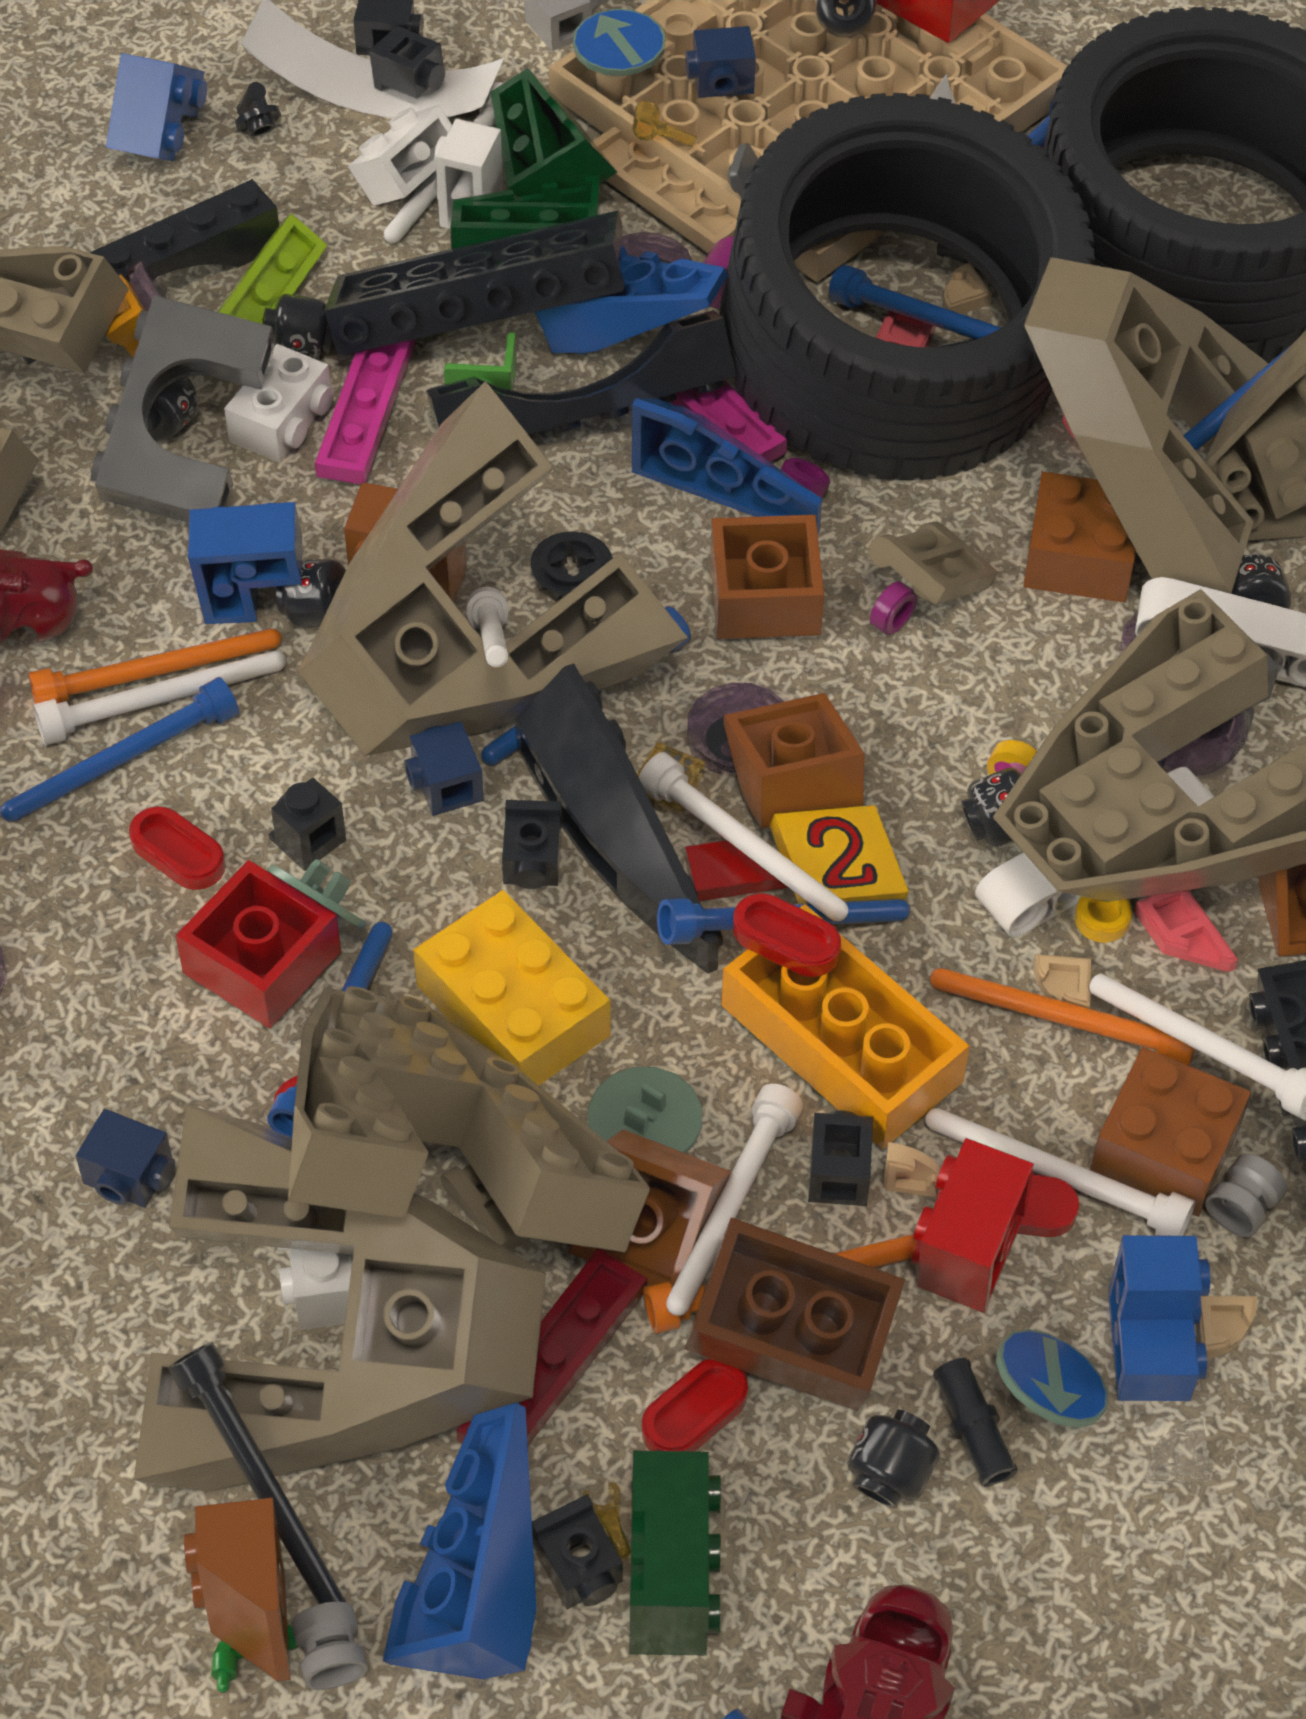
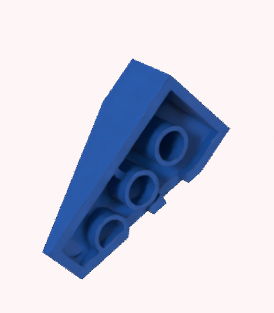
(651, 297)
(707, 461)
(477, 1583)

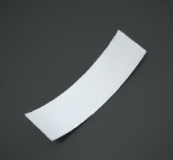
(348, 78)

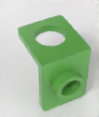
(497, 375)

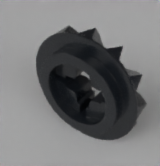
(551, 556)

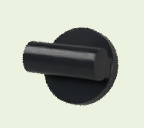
(255, 113)

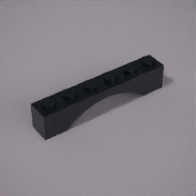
(214, 232)
(680, 358)

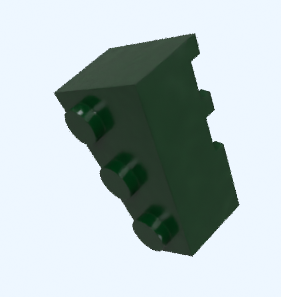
(542, 139)
(502, 214)
(673, 1553)

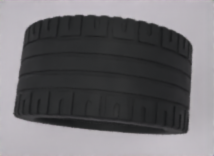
(1208, 89)
(917, 172)

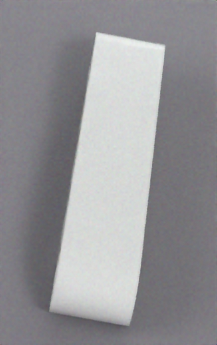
(1273, 628)
(1024, 898)

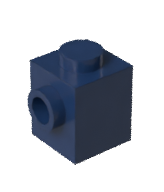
(722, 62)
(445, 768)
(125, 1159)

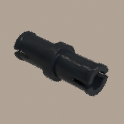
(975, 1422)

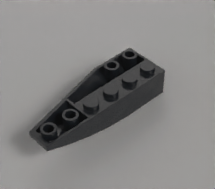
(604, 808)

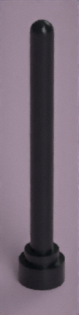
(202, 1376)

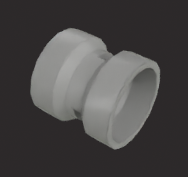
(1249, 1191)
(329, 1645)

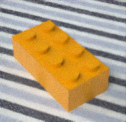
(850, 1036)

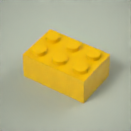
(513, 988)

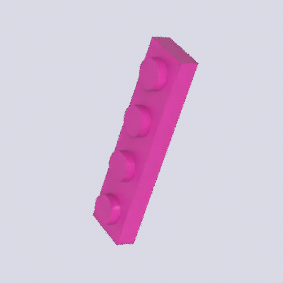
(362, 412)

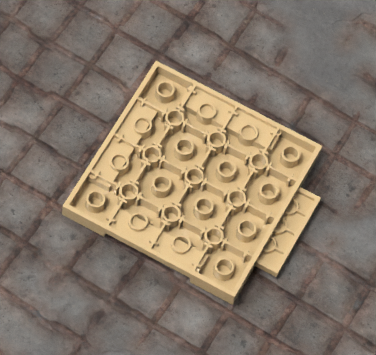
(795, 74)

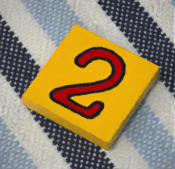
(842, 852)

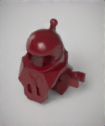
(38, 593)
(890, 1664)

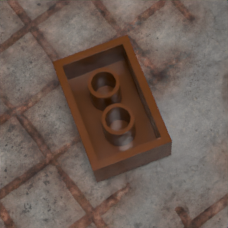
(795, 1314)

